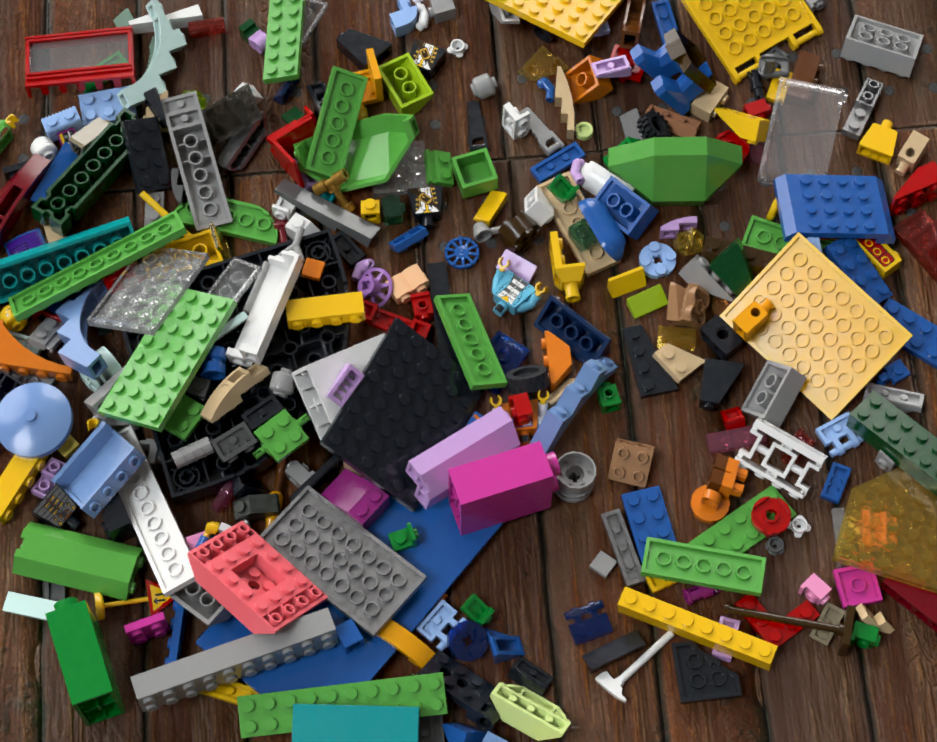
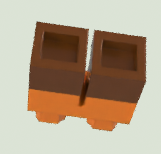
(723, 476)

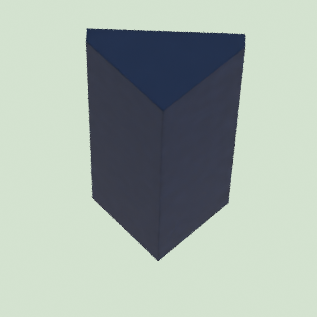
(584, 339)

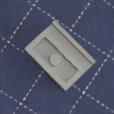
(46, 335)

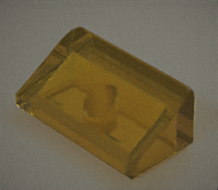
(679, 337)

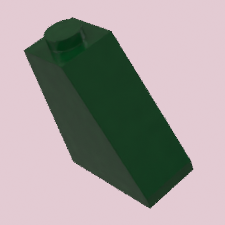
(733, 267)

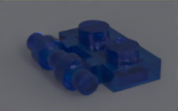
(590, 628)

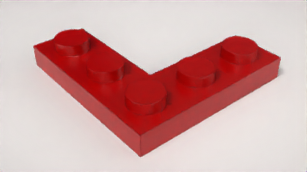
(777, 632)

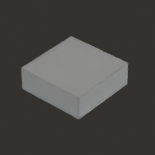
(603, 564)

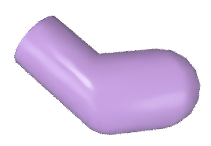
(361, 267)

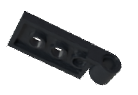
(473, 697)

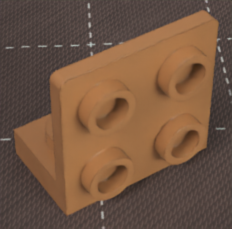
(631, 462)

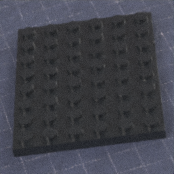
(399, 410)

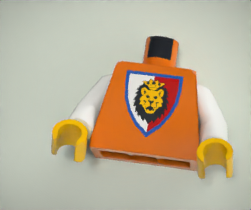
(525, 431)

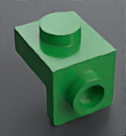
(562, 189)
(477, 610)

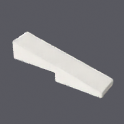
(178, 20)

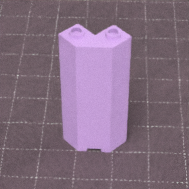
(478, 440)

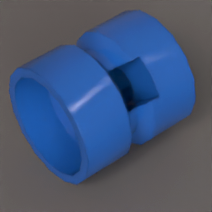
(214, 364)

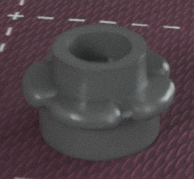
(775, 541)

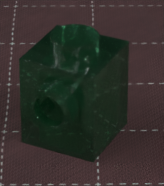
(392, 210)

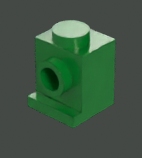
(608, 403)
(865, 635)

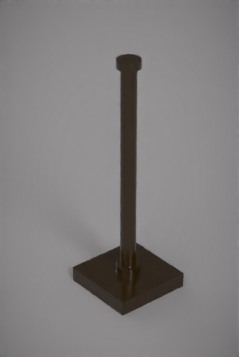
(843, 630)

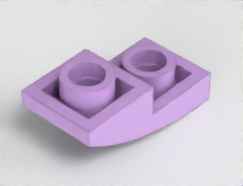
(44, 483)

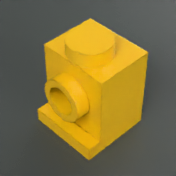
(371, 207)

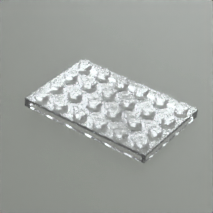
(148, 291)

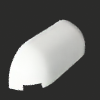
(596, 177)

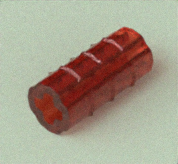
(207, 27)

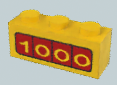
(881, 256)

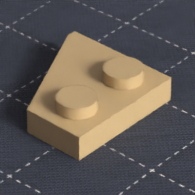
(677, 362)

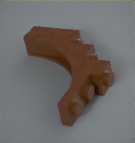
(632, 24)

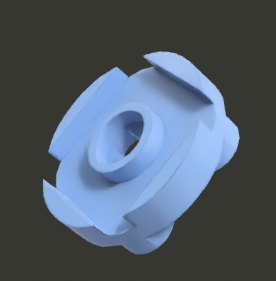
(661, 251)

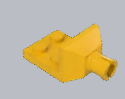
(565, 276)

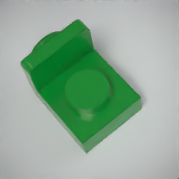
(404, 538)

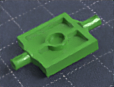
(281, 436)

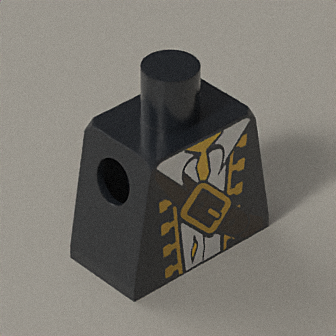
(427, 58)
(426, 204)

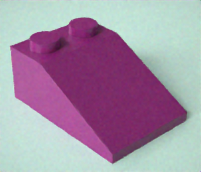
(357, 498)

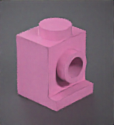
(815, 590)

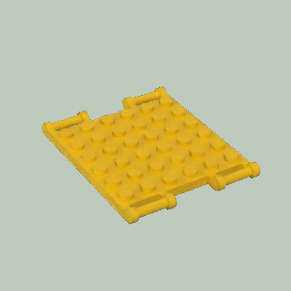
(750, 27)

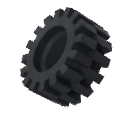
(653, 125)

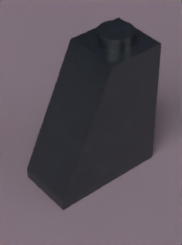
(354, 46)
(717, 382)

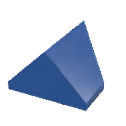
(504, 646)
(462, 733)

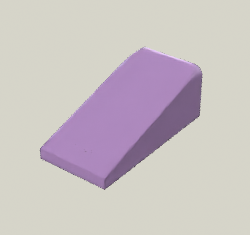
(612, 67)

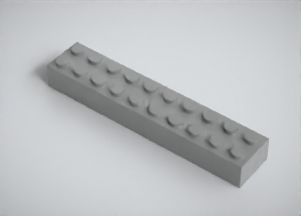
(233, 661)

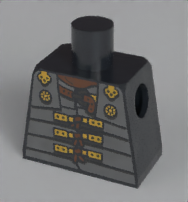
(57, 509)

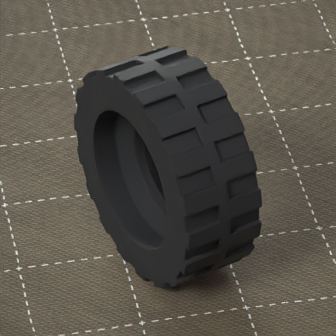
(527, 379)

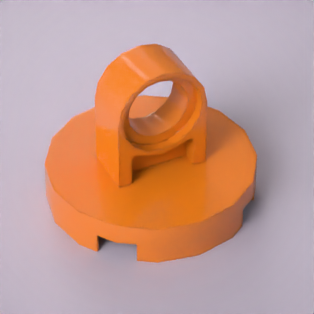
(709, 505)

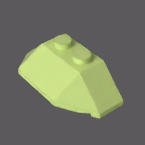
(529, 712)

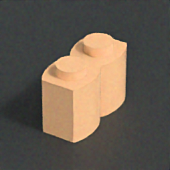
(408, 282)

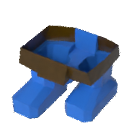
(676, 56)

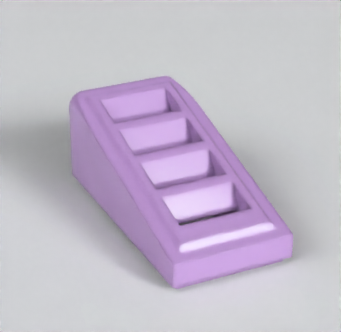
(358, 376)

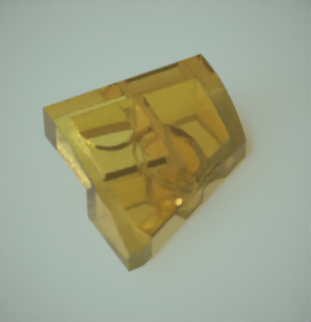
(541, 65)

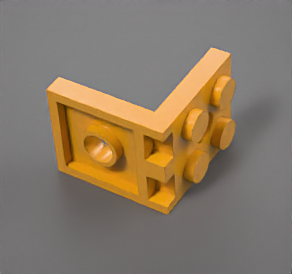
(374, 88)

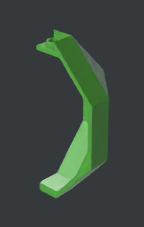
(374, 150)
(675, 168)

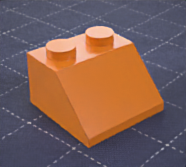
(584, 84)

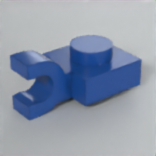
(893, 372)

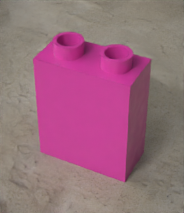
(502, 487)

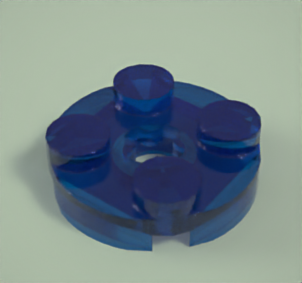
(477, 635)

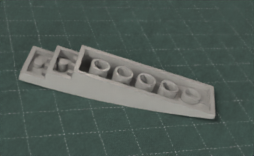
(196, 161)

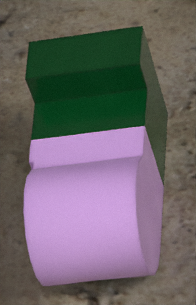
(253, 35)

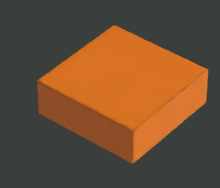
(313, 269)

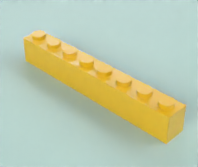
(697, 628)

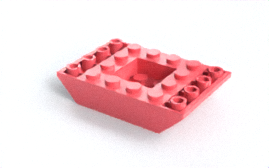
(244, 559)

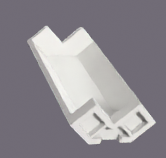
(266, 309)

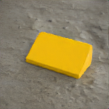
(491, 207)
(626, 282)

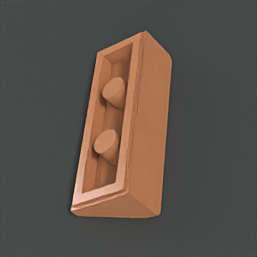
(679, 124)

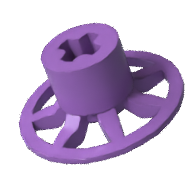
(371, 286)

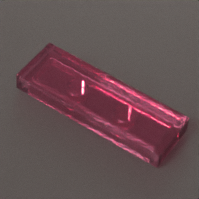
(732, 440)

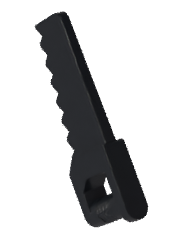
(476, 127)

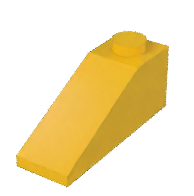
(745, 125)

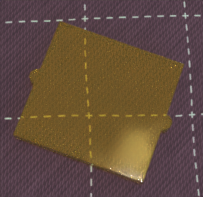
(219, 241)

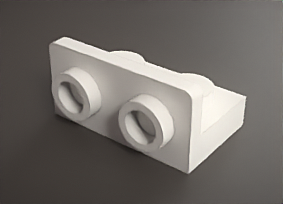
(514, 123)

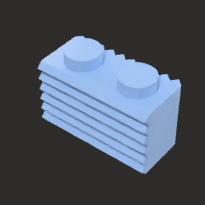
(62, 121)

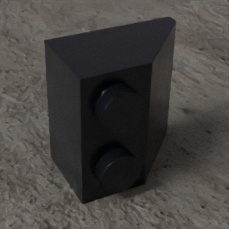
(116, 521)

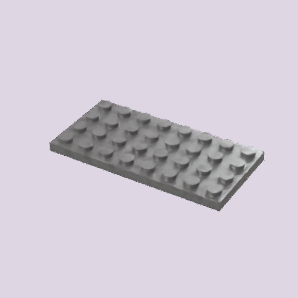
(344, 560)

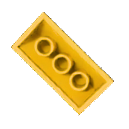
(198, 242)

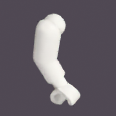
(423, 15)

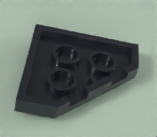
(701, 675)

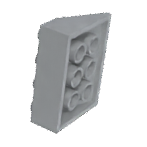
(881, 46)

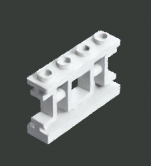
(788, 444)

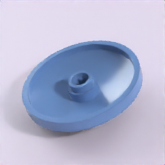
(35, 420)

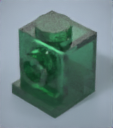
(576, 234)

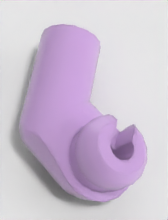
(575, 170)

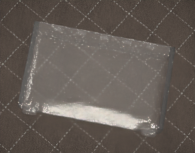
(801, 129)

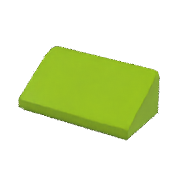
(647, 301)

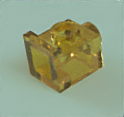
(685, 242)

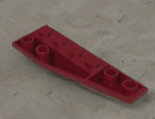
(18, 191)

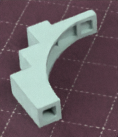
(162, 63)

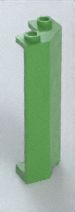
(78, 561)

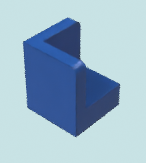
(349, 636)

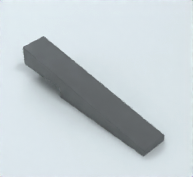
(328, 213)

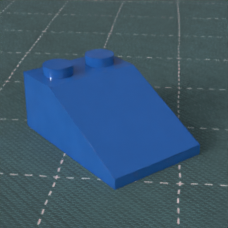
(626, 207)

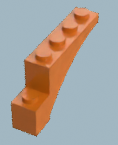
(19, 359)

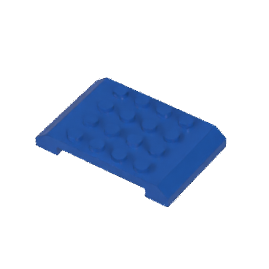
(833, 207)

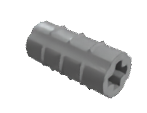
(192, 452)

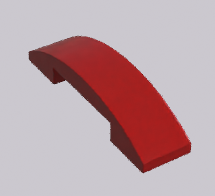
(382, 319)

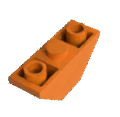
(556, 359)

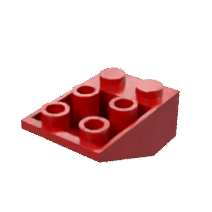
(916, 190)

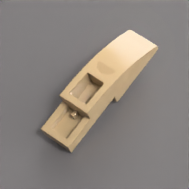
(228, 392)

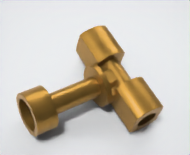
(333, 185)

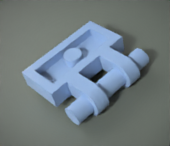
(834, 431)
(436, 622)

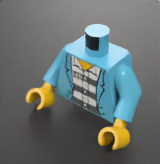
(512, 292)

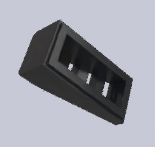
(153, 102)

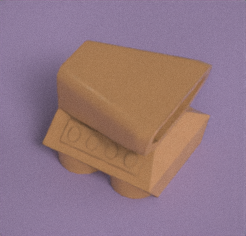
(687, 305)

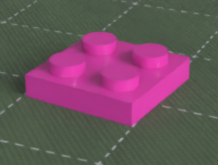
(856, 587)
(146, 628)

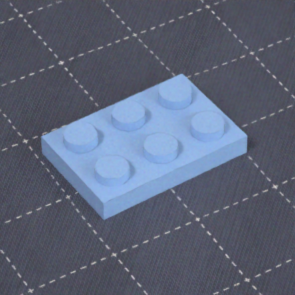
(102, 105)

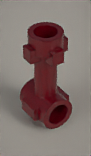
(280, 226)

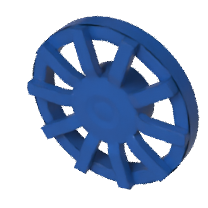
(461, 253)

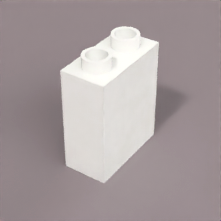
(318, 377)

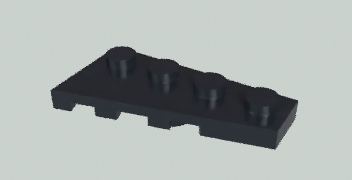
(649, 374)

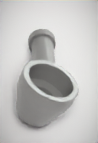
(483, 233)

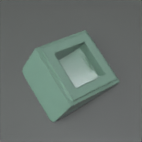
(123, 18)

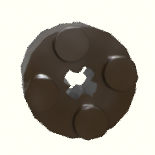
(518, 232)

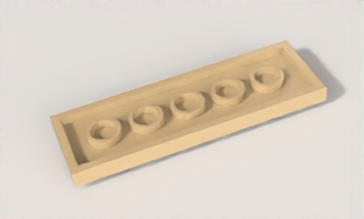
(568, 214)

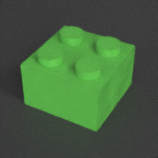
(474, 173)

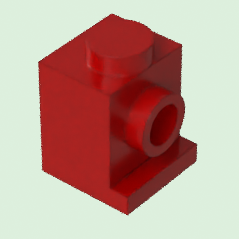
(758, 108)
(422, 300)
(520, 408)

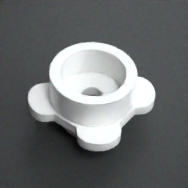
(457, 43)
(799, 520)

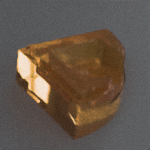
(718, 305)

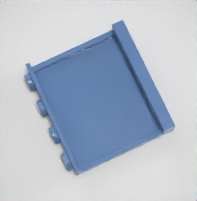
(98, 469)

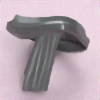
(767, 63)

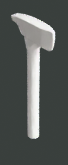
(614, 686)

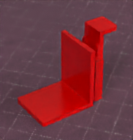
(283, 141)

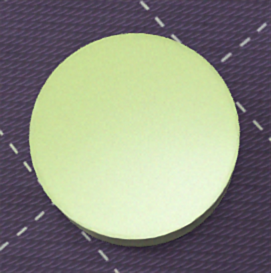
(584, 131)

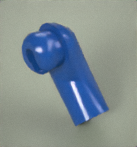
(549, 87)

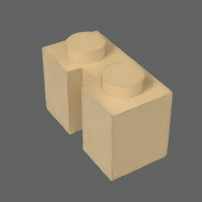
(705, 103)

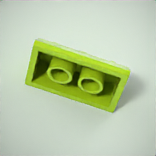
(405, 84)

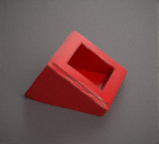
(733, 418)

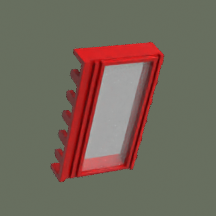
(79, 59)

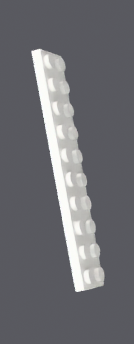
(155, 524)

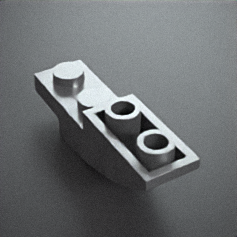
(862, 109)

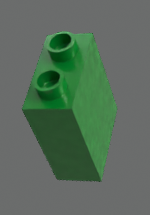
(84, 661)

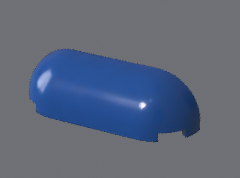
(61, 162)
(603, 227)

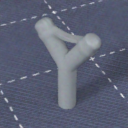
(295, 246)

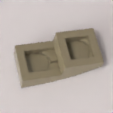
(832, 615)

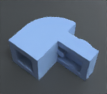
(404, 19)

